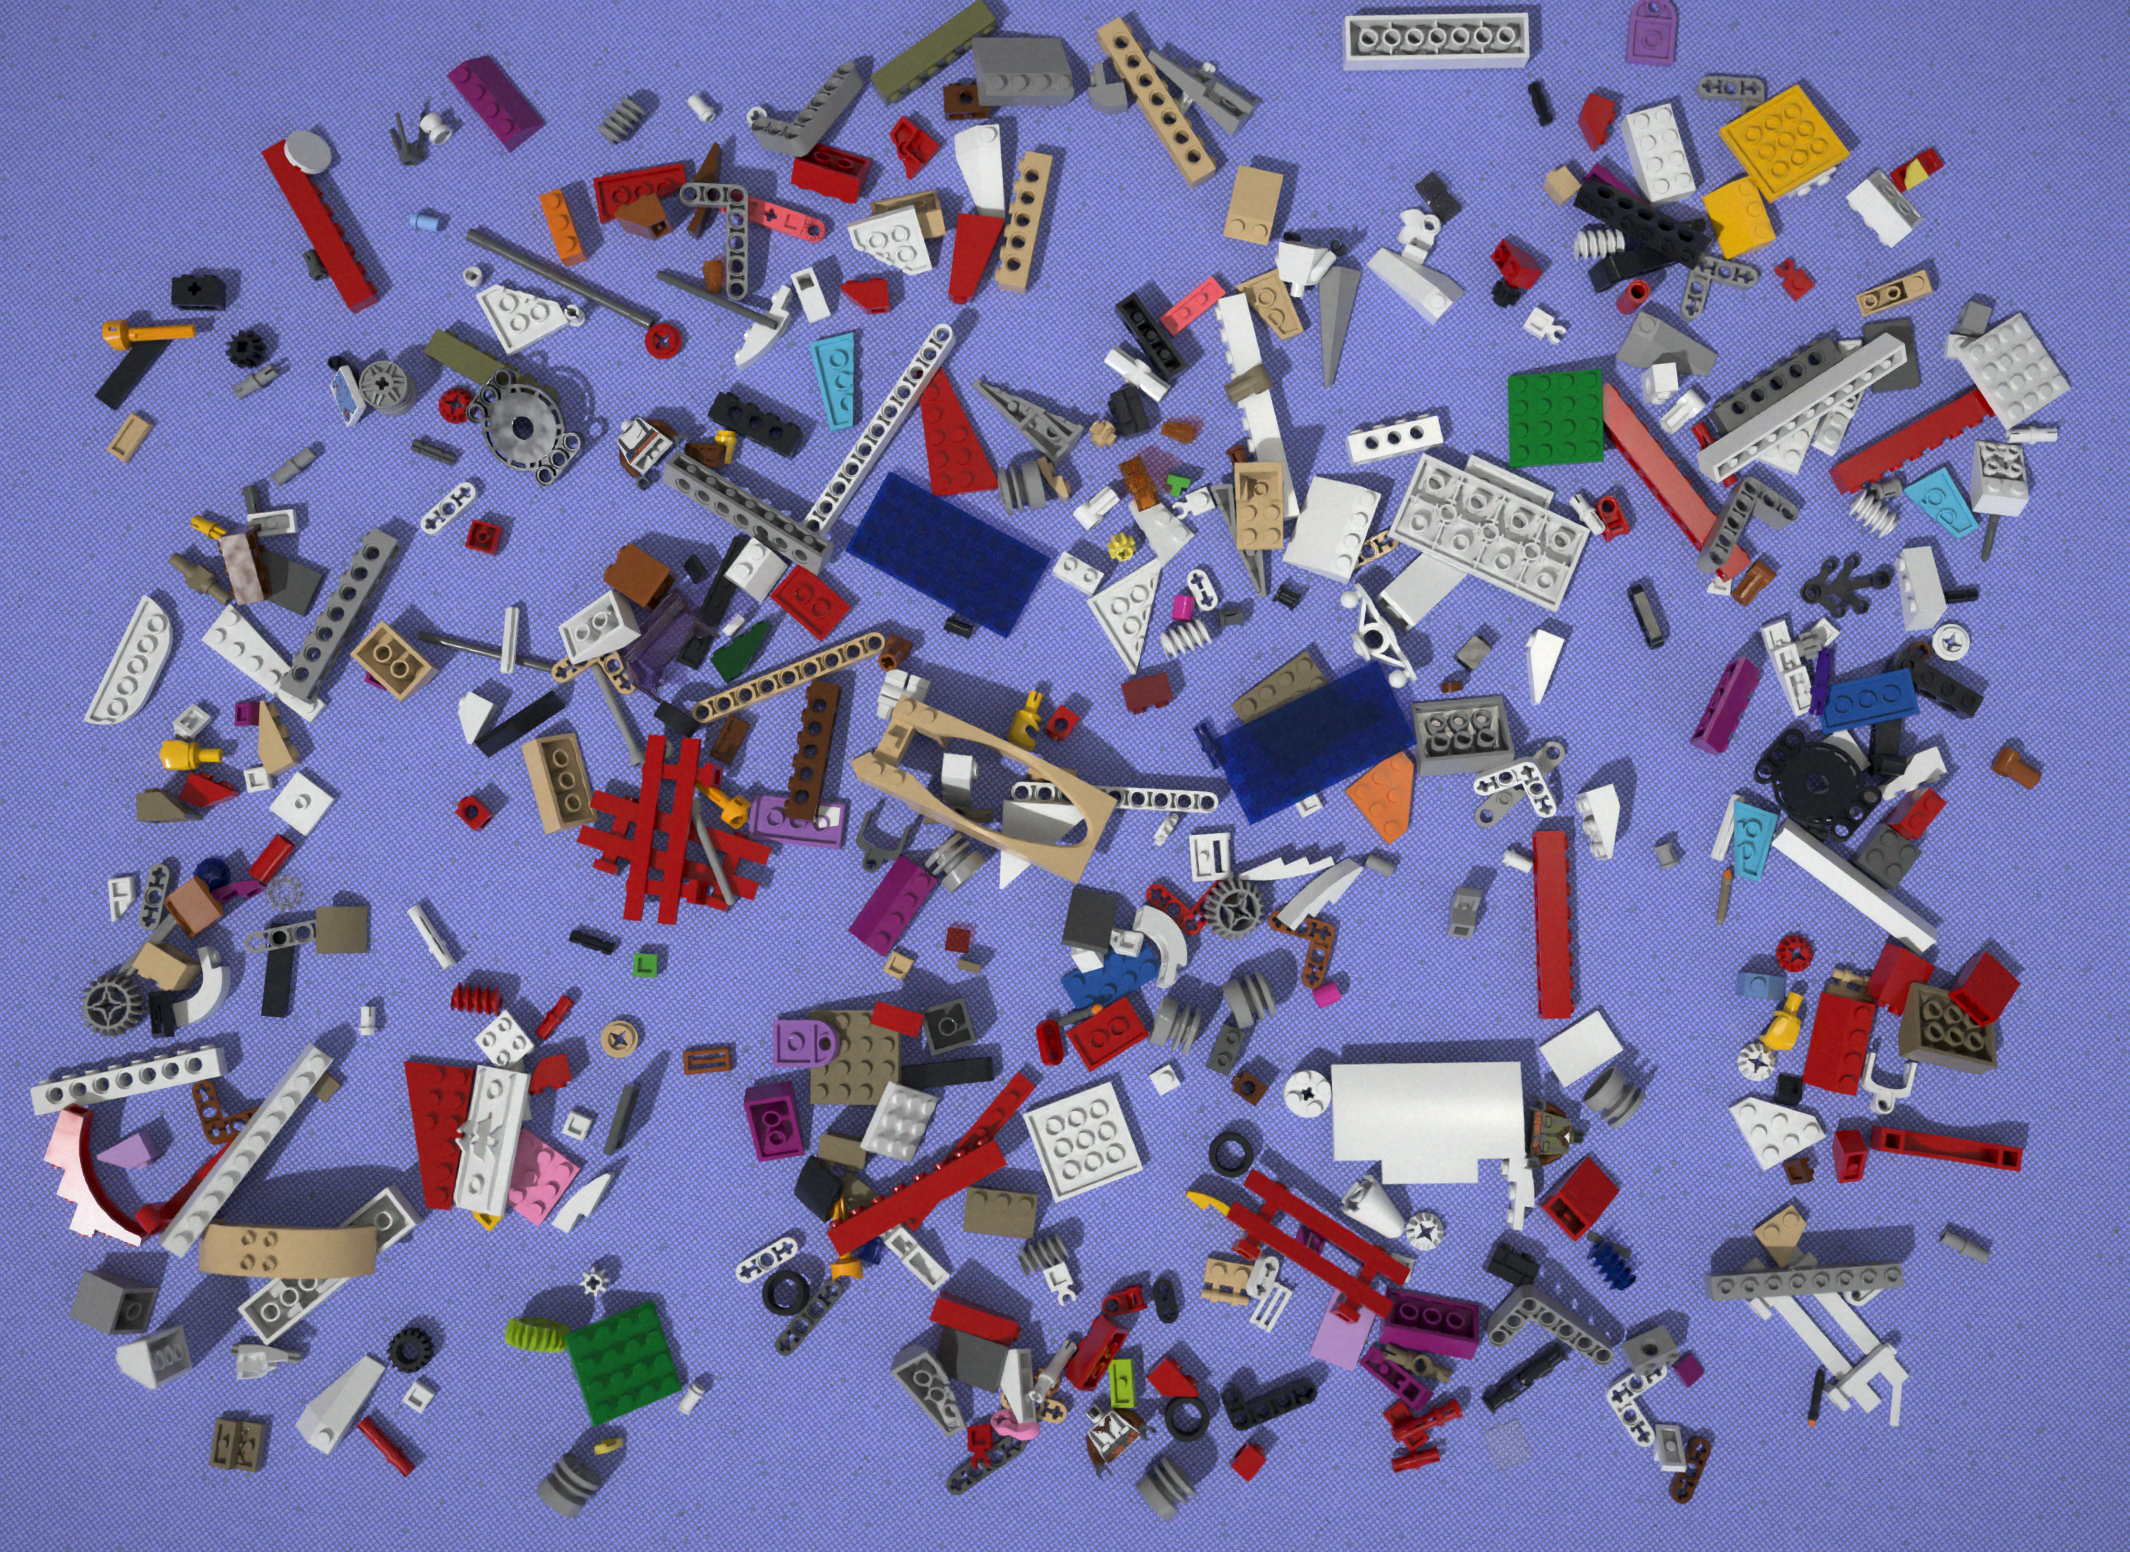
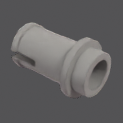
(1380, 865)

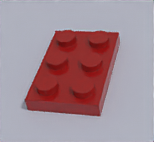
(810, 602)
(1107, 1033)

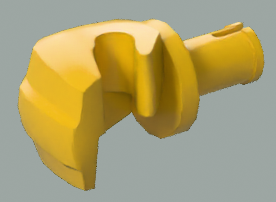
(1025, 718)
(187, 756)
(1786, 1026)

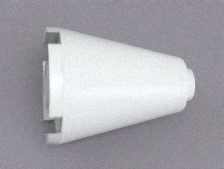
(1373, 1208)

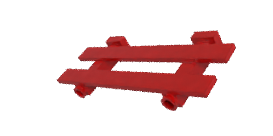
(616, 845)
(671, 887)
(1356, 1289)

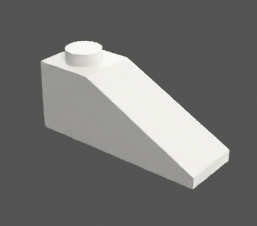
(1541, 659)
(1017, 1384)

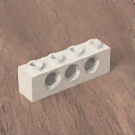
(1361, 454)

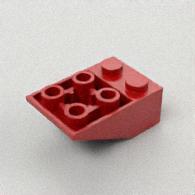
(1579, 1199)

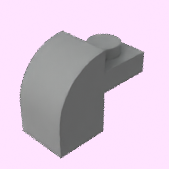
(1103, 97)
(1463, 912)

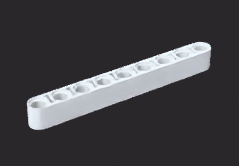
(1126, 793)

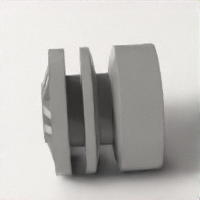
(394, 399)
(1021, 487)
(955, 862)
(1249, 999)
(1175, 1025)
(1618, 1101)
(569, 1485)
(1166, 1488)

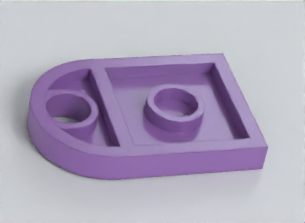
(1651, 34)
(801, 1043)

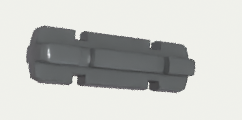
(433, 452)

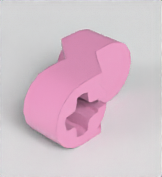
(1006, 1423)

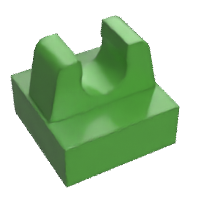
(1178, 481)

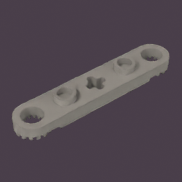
(1504, 800)

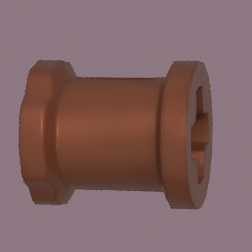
(1237, 455)

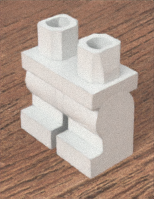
(895, 686)

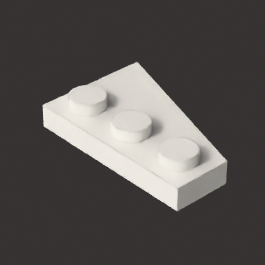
(1163, 531)

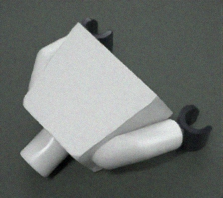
(1303, 262)

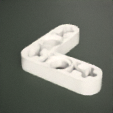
(1519, 776)
(1626, 1402)

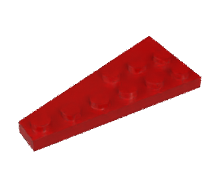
(952, 449)
(438, 1108)

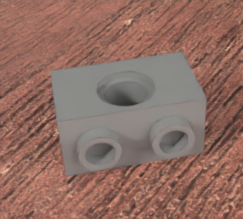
(1653, 1340)

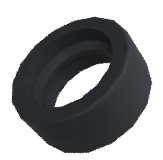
(676, 719)
(1248, 1151)
(768, 1293)
(1188, 1436)

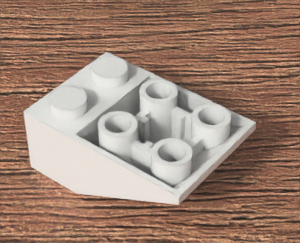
(1998, 479)
(1600, 815)

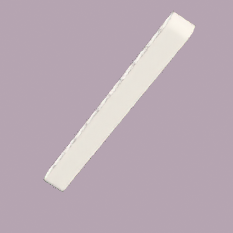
(881, 419)

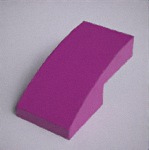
(244, 889)

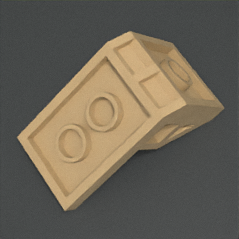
(1259, 505)

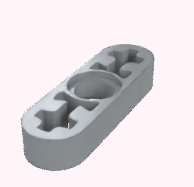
(146, 902)

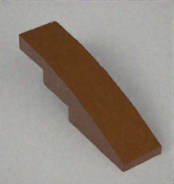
(708, 173)

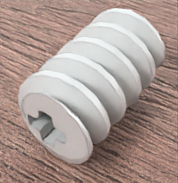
(1598, 243)
(1873, 514)
(1184, 638)

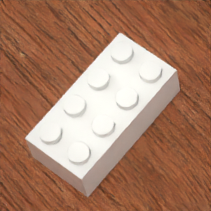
(1657, 156)

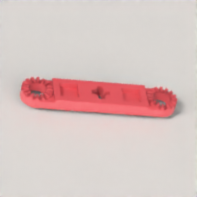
(787, 220)

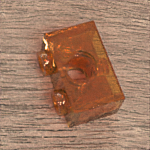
(1139, 483)

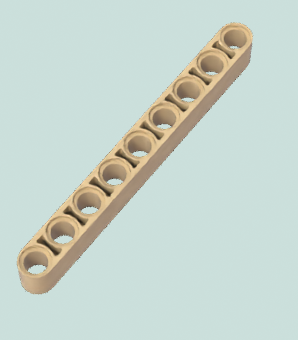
(777, 678)

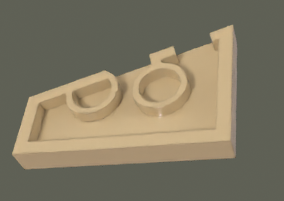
(1273, 304)

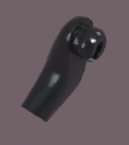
(337, 361)

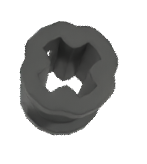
(1230, 617)

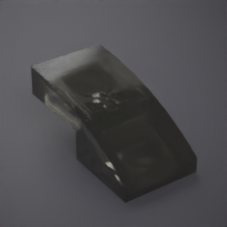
(1437, 198)

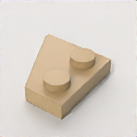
(1781, 1234)

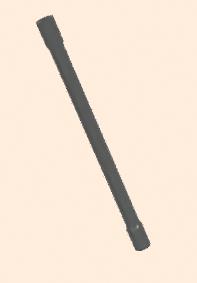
(634, 315)

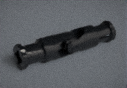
(1537, 1368)

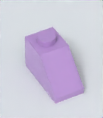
(132, 1152)

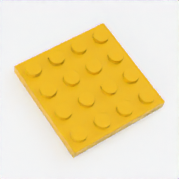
(1783, 143)

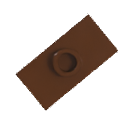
(707, 454)
(730, 739)

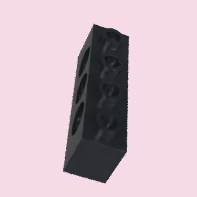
(1151, 338)
(721, 414)
(1936, 685)

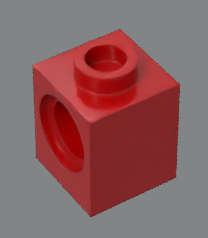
(1065, 714)
(484, 815)
(1248, 1460)

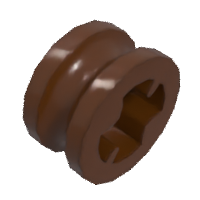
(1924, 646)

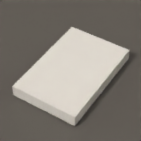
(1580, 1048)

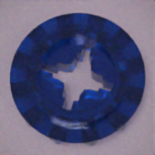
(219, 869)

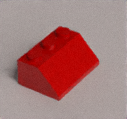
(832, 173)
(1096, 1353)

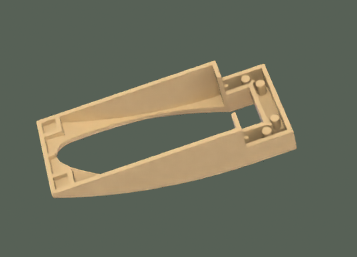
(912, 716)

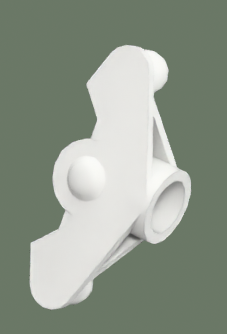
(1384, 630)

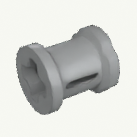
(1886, 489)
(1666, 855)

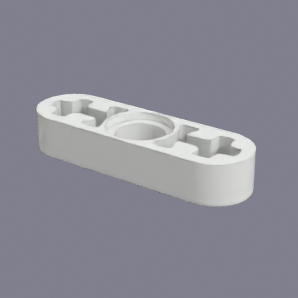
(431, 515)
(755, 1273)

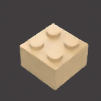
(167, 966)

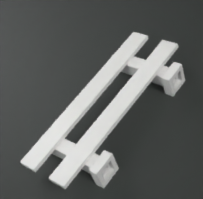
(1851, 1381)

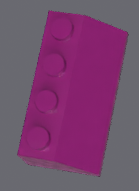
(496, 101)
(1725, 706)
(893, 905)
(1431, 1324)

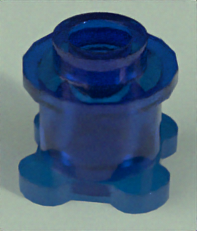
(872, 1251)

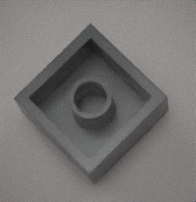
(1885, 856)
(948, 1026)

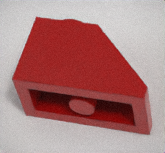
(1849, 1155)

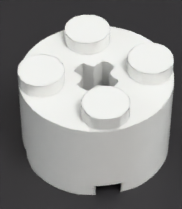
(1312, 1105)

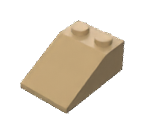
(1253, 205)

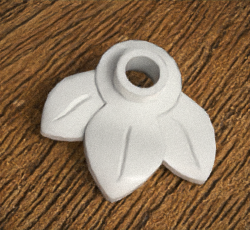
(1415, 229)

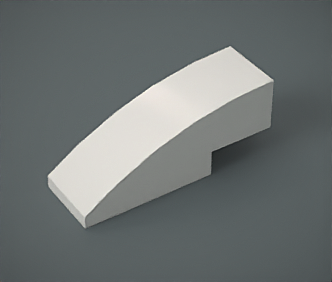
(582, 1202)

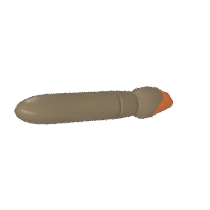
(1724, 896)

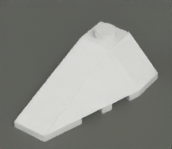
(334, 1410)

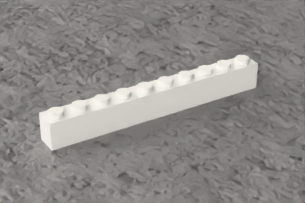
(1801, 407)
(1257, 409)
(245, 1150)

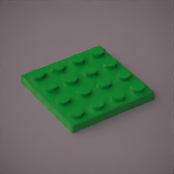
(1556, 418)
(622, 1363)

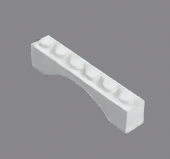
(1920, 767)

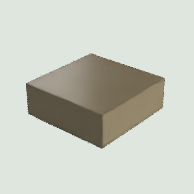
(969, 966)
(326, 1087)

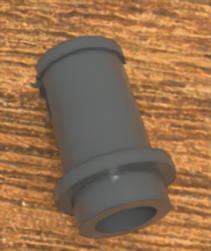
(314, 265)
(252, 499)

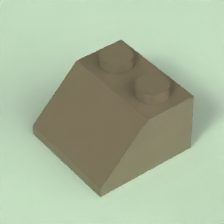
(160, 806)
(842, 1149)

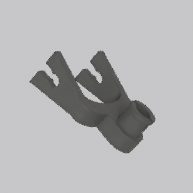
(874, 853)

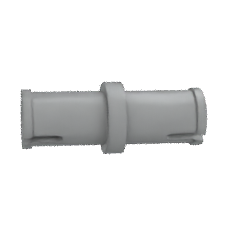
(255, 381)
(293, 466)
(1964, 1246)

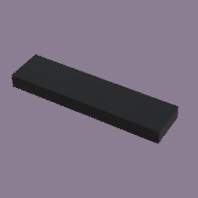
(130, 371)
(520, 724)
(278, 977)

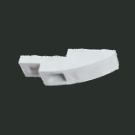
(762, 338)
(1834, 424)
(1521, 1190)

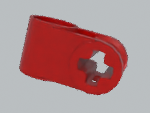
(1612, 519)
(1125, 1300)

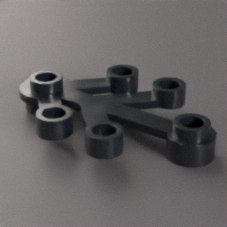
(1840, 587)

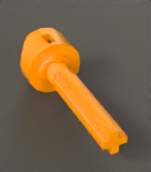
(124, 335)
(733, 808)
(845, 1264)

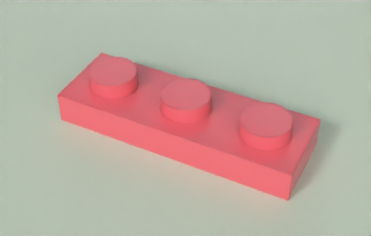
(1192, 307)

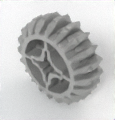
(1238, 900)
(112, 1015)

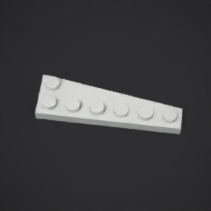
(249, 651)

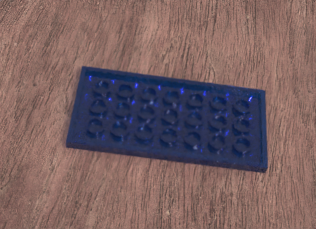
(947, 555)
(1313, 742)

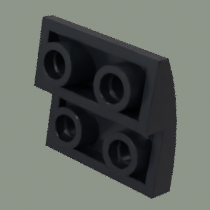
(818, 1188)

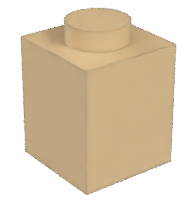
(1561, 185)

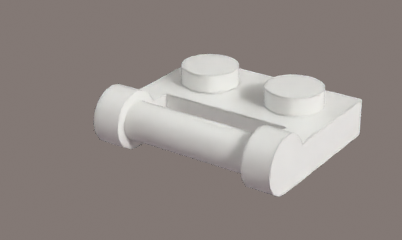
(1203, 857)

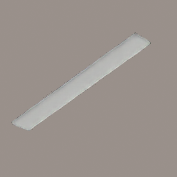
(1895, 1407)

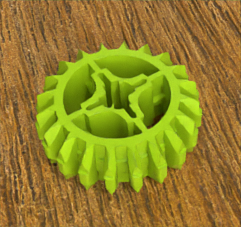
(536, 1334)

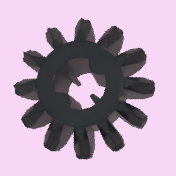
(239, 355)

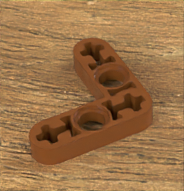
(1315, 942)
(217, 1120)

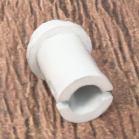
(705, 113)
(570, 314)
(1516, 860)
(367, 1021)
(695, 1392)

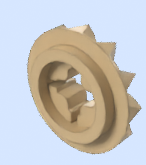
(608, 1039)

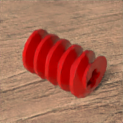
(477, 999)

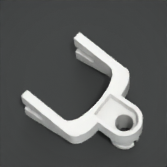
(1885, 1095)

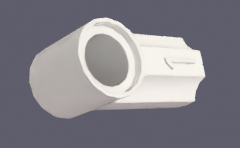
(1686, 408)
(1092, 512)

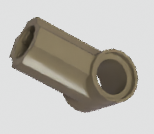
(1254, 381)

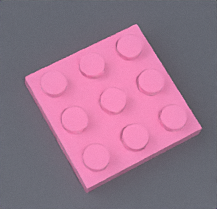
(538, 1177)

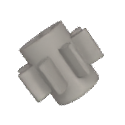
(1808, 645)

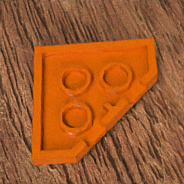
(1385, 796)

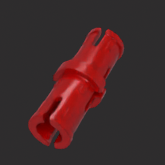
(554, 1017)
(1415, 1460)

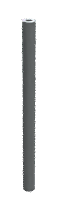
(718, 300)
(483, 651)

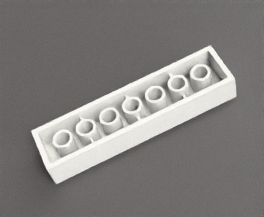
(1435, 41)
(288, 1301)

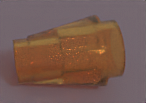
(713, 275)
(1179, 431)

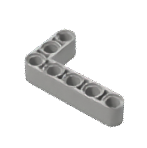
(815, 118)
(732, 231)
(1744, 498)
(1594, 1346)

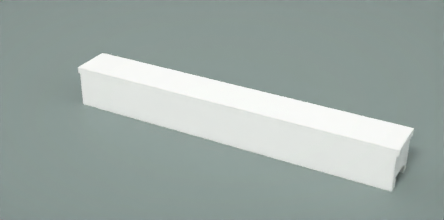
(1854, 887)

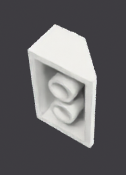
(1884, 208)

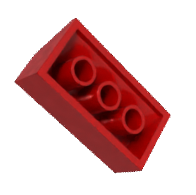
(1838, 1043)

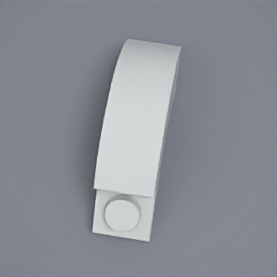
(1168, 938)
(211, 994)

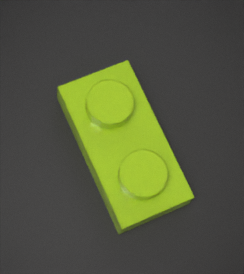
(1122, 1383)

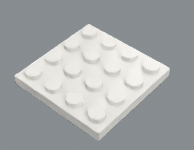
(2013, 371)
(1083, 1141)

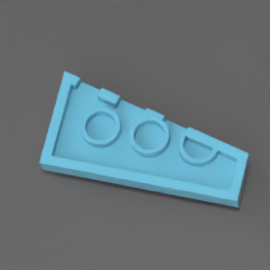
(835, 374)

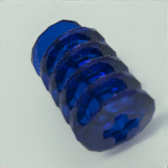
(1611, 1265)

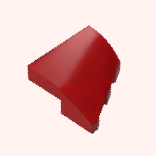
(913, 145)

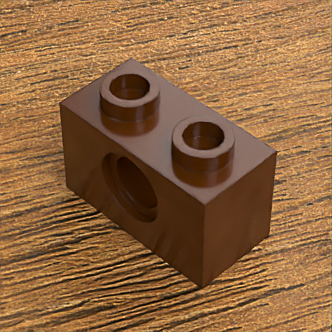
(957, 110)

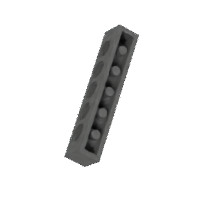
(1822, 351)

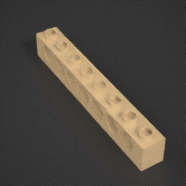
(1120, 31)

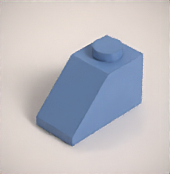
(1760, 986)

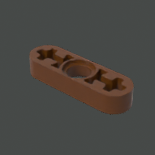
(1694, 1479)

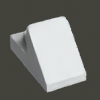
(1669, 1448)

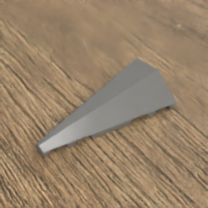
(1222, 103)
(1336, 299)
(1045, 431)
(1252, 559)

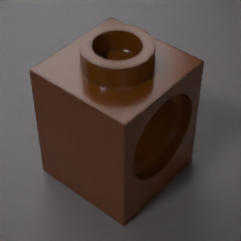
(1252, 1097)

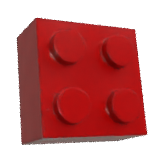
(484, 537)

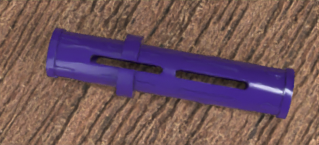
(1820, 688)

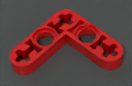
(1185, 912)

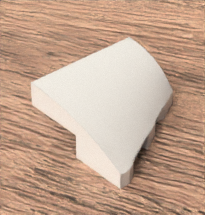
(257, 1360)

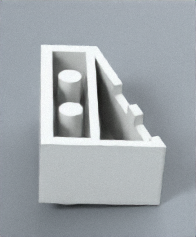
(1919, 588)
(958, 778)

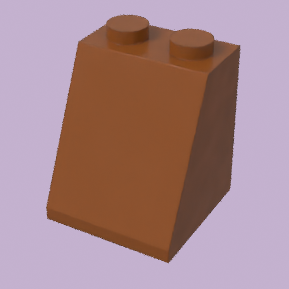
(639, 577)

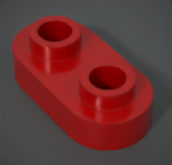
(1049, 1042)

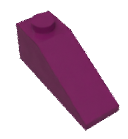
(1397, 1379)

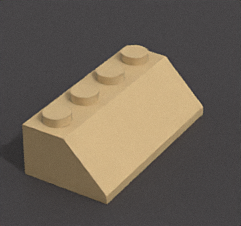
(559, 782)

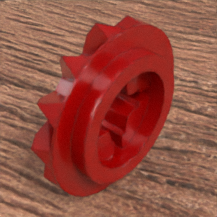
(652, 342)
(446, 410)
(1784, 955)

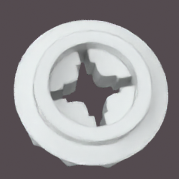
(1959, 637)
(1165, 829)
(1752, 1052)
(1414, 1229)

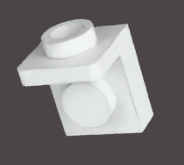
(190, 723)

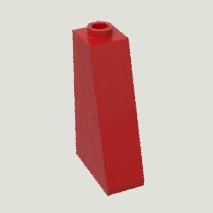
(973, 250)
(974, 1319)

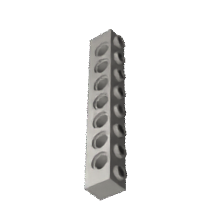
(747, 512)
(344, 627)
(1803, 1280)

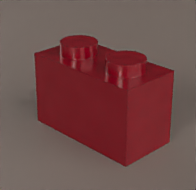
(1146, 693)

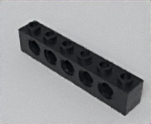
(1642, 222)

